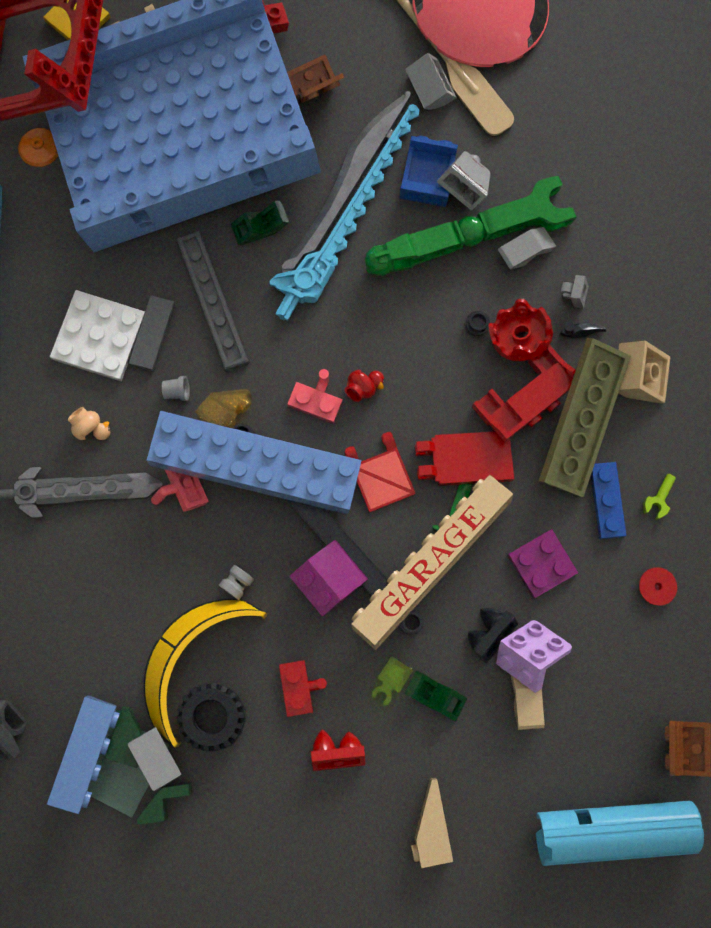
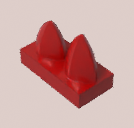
(327, 757)

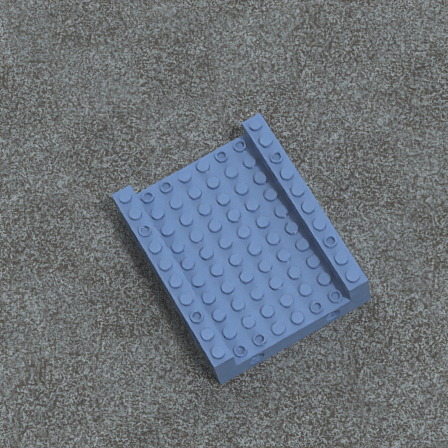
(179, 120)

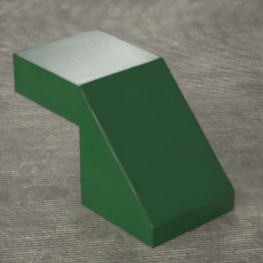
(256, 226)
(435, 696)
(157, 808)

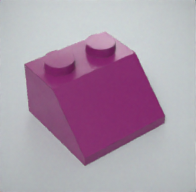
(328, 578)

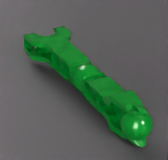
(449, 237)

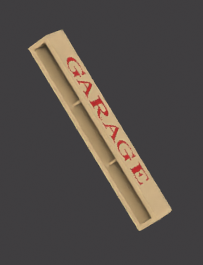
(431, 562)

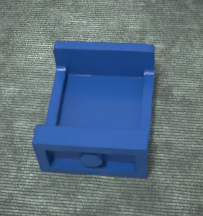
(424, 166)

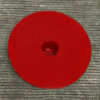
(658, 586)

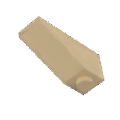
(431, 833)

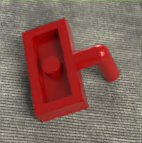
(297, 688)

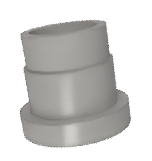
(176, 389)

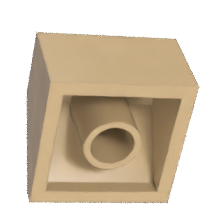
(646, 372)

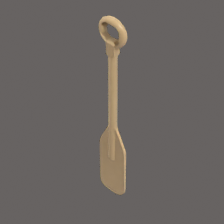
(473, 90)

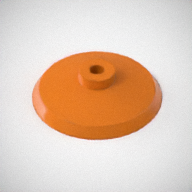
(37, 147)

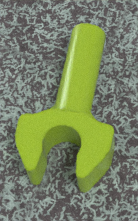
(659, 499)

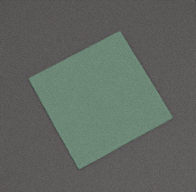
(119, 784)

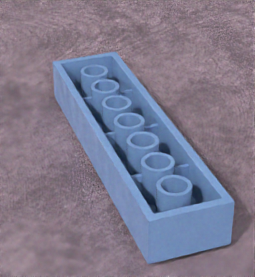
(253, 462)

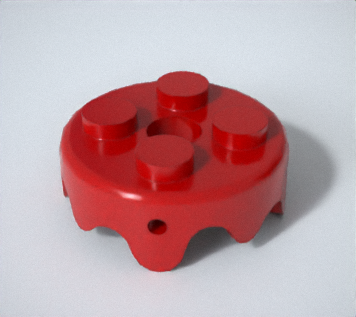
(521, 319)

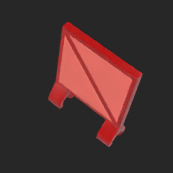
(382, 477)

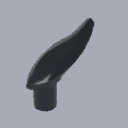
(581, 329)

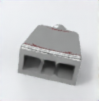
(466, 180)

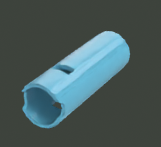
(619, 833)

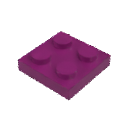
(542, 564)

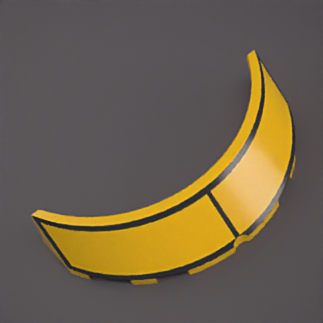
(171, 645)

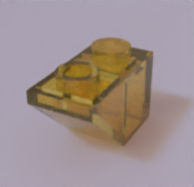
(224, 406)

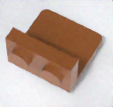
(312, 77)
(688, 748)

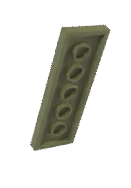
(584, 417)

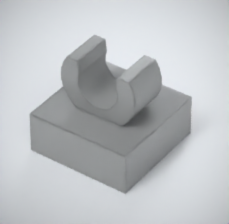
(576, 292)

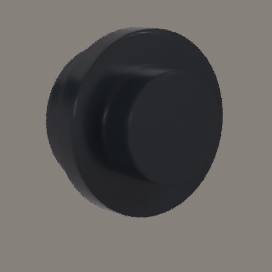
(477, 323)

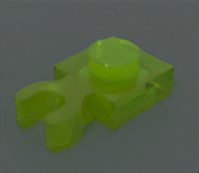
(393, 677)

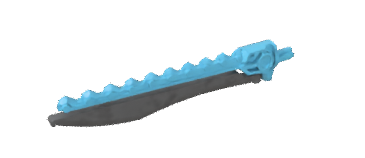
(307, 279)

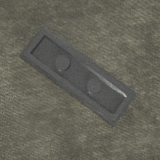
(151, 333)

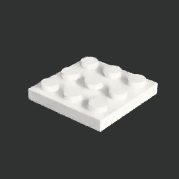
(97, 335)

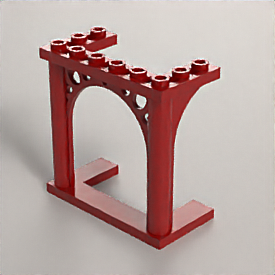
(58, 84)

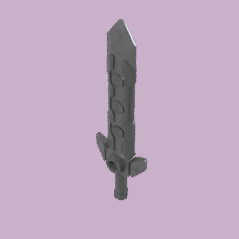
(68, 490)

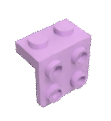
(530, 652)

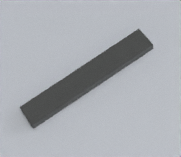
(212, 301)

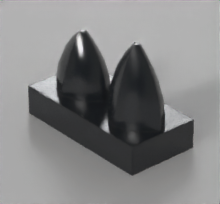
(499, 626)

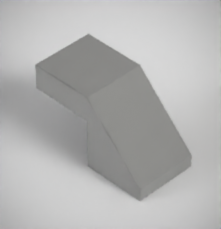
(526, 247)

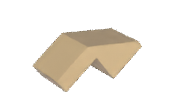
(527, 706)

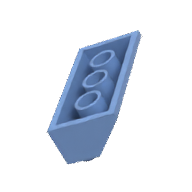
(82, 754)

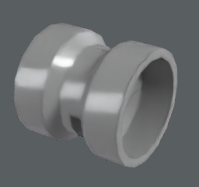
(231, 586)

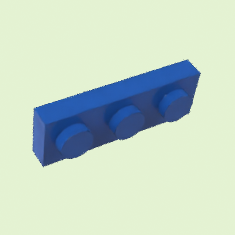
(608, 501)

